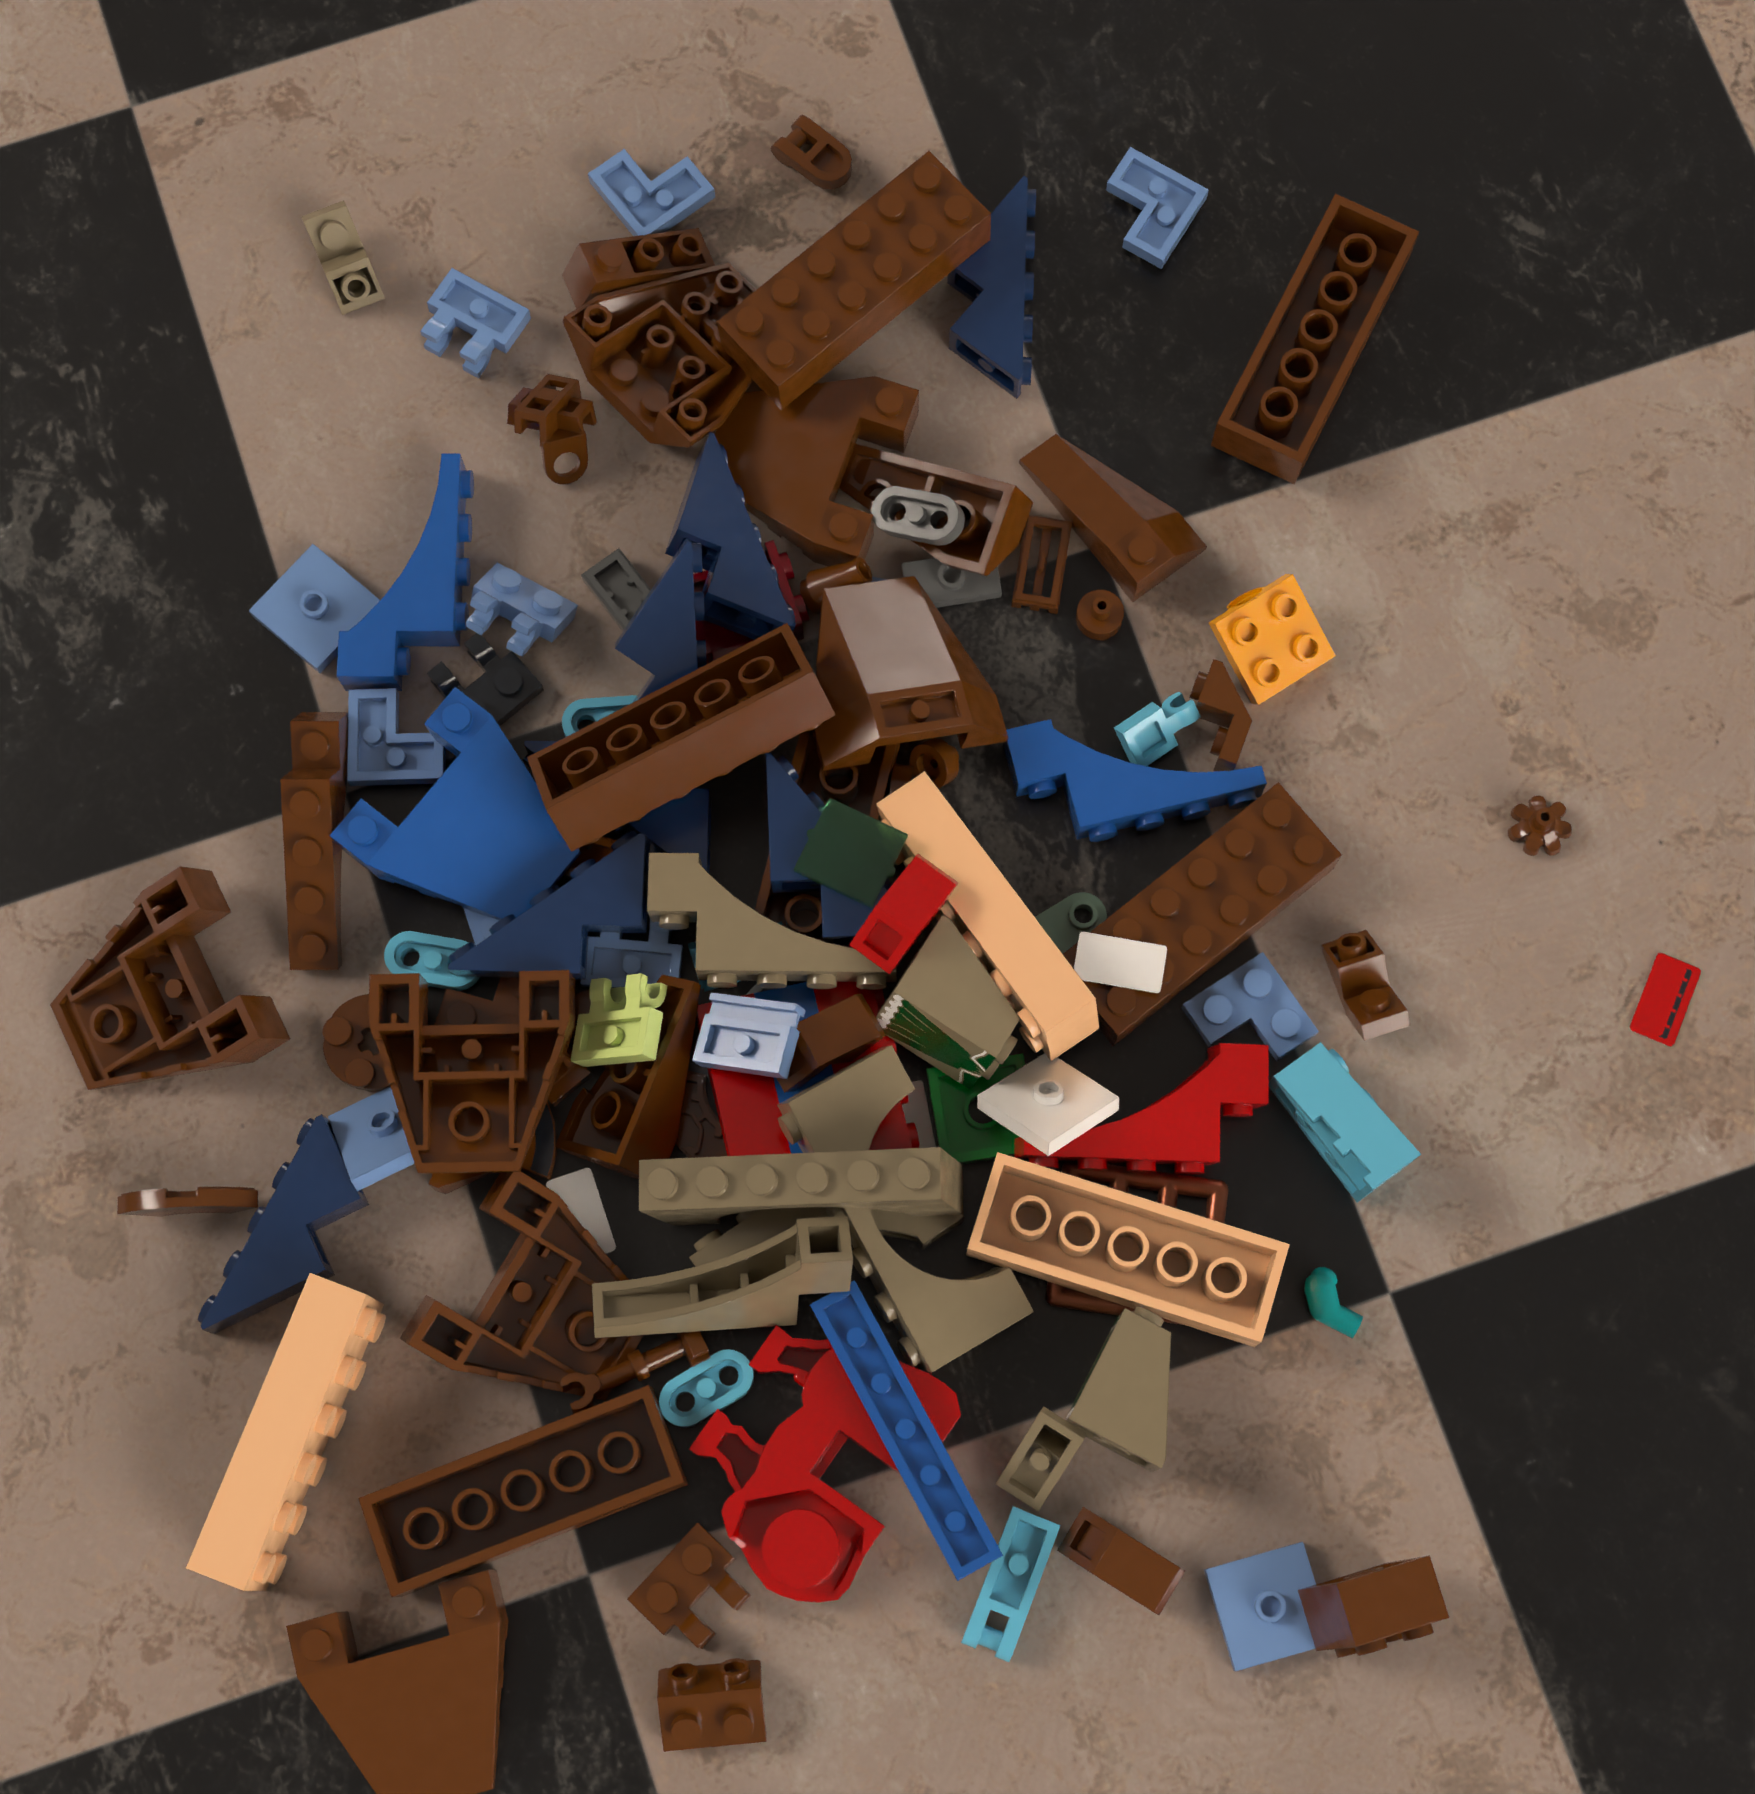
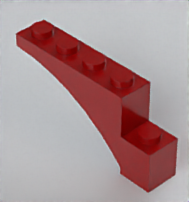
(1177, 1127)

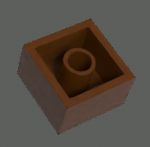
(1374, 1607)

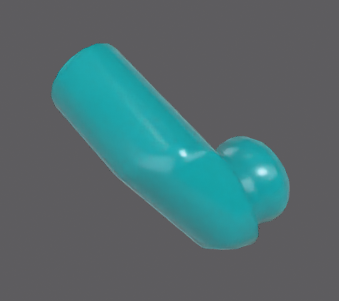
(1325, 1304)

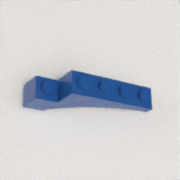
(425, 599)
(1117, 794)

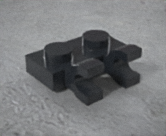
(500, 690)

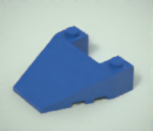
(475, 833)

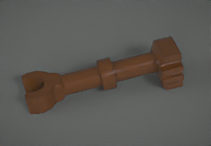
(637, 1366)

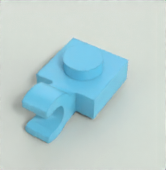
(1152, 729)

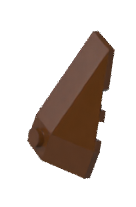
(991, 508)
(1119, 522)
(638, 1105)

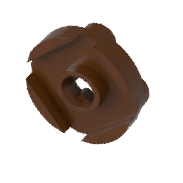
(342, 1048)

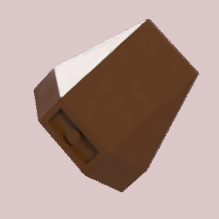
(661, 353)
(895, 675)

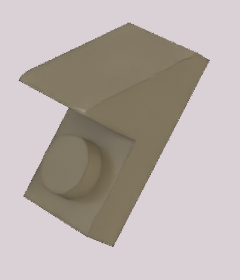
(1041, 1458)

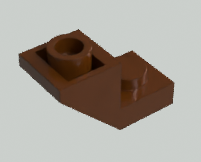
(1222, 705)
(1363, 985)
(832, 1038)
(1121, 1561)

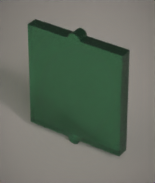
(850, 853)

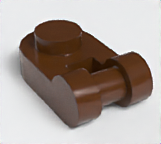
(825, 164)

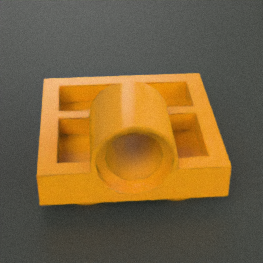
(1271, 638)

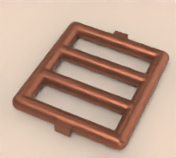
(1168, 1188)

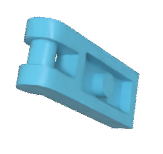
(1011, 1582)

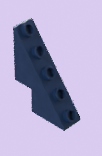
(996, 282)
(740, 583)
(664, 626)
(789, 819)
(673, 827)
(555, 930)
(283, 1234)

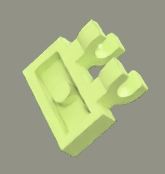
(620, 1023)

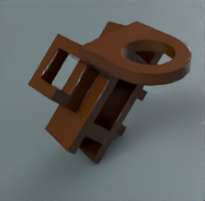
(558, 418)

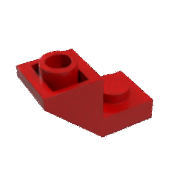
(903, 913)

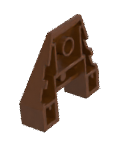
(798, 456)
(150, 999)
(472, 1089)
(539, 1305)
(418, 1713)

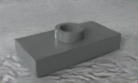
(951, 585)
(617, 587)

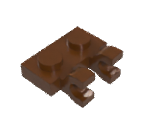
(682, 1580)

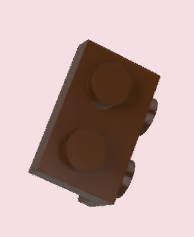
(711, 1705)

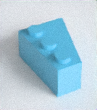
(1342, 1121)

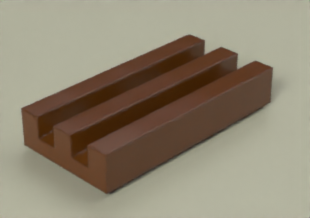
(1035, 600)

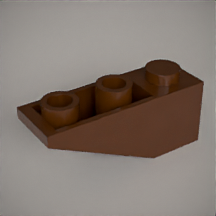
(632, 261)

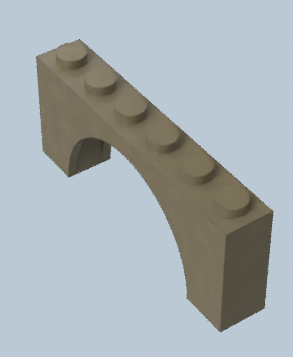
(888, 1179)
(932, 1313)

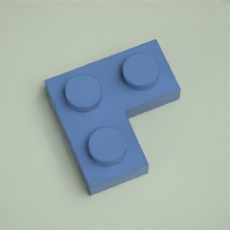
(1166, 203)
(646, 204)
(377, 749)
(1252, 995)

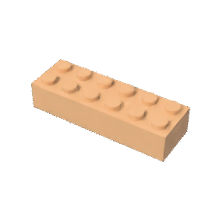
(994, 921)
(1128, 1250)
(287, 1436)

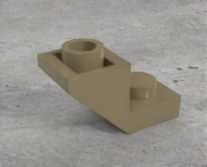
(343, 257)

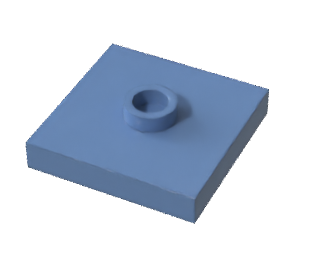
(312, 606)
(371, 1139)
(1262, 1605)

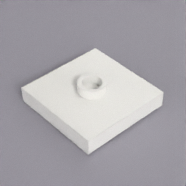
(1048, 1103)

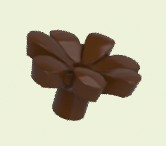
(1539, 826)

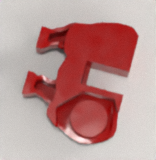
(784, 1518)

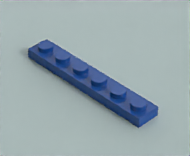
(906, 1431)

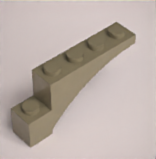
(741, 943)
(764, 1224)
(734, 1292)

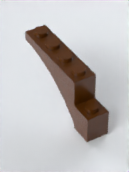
(311, 811)

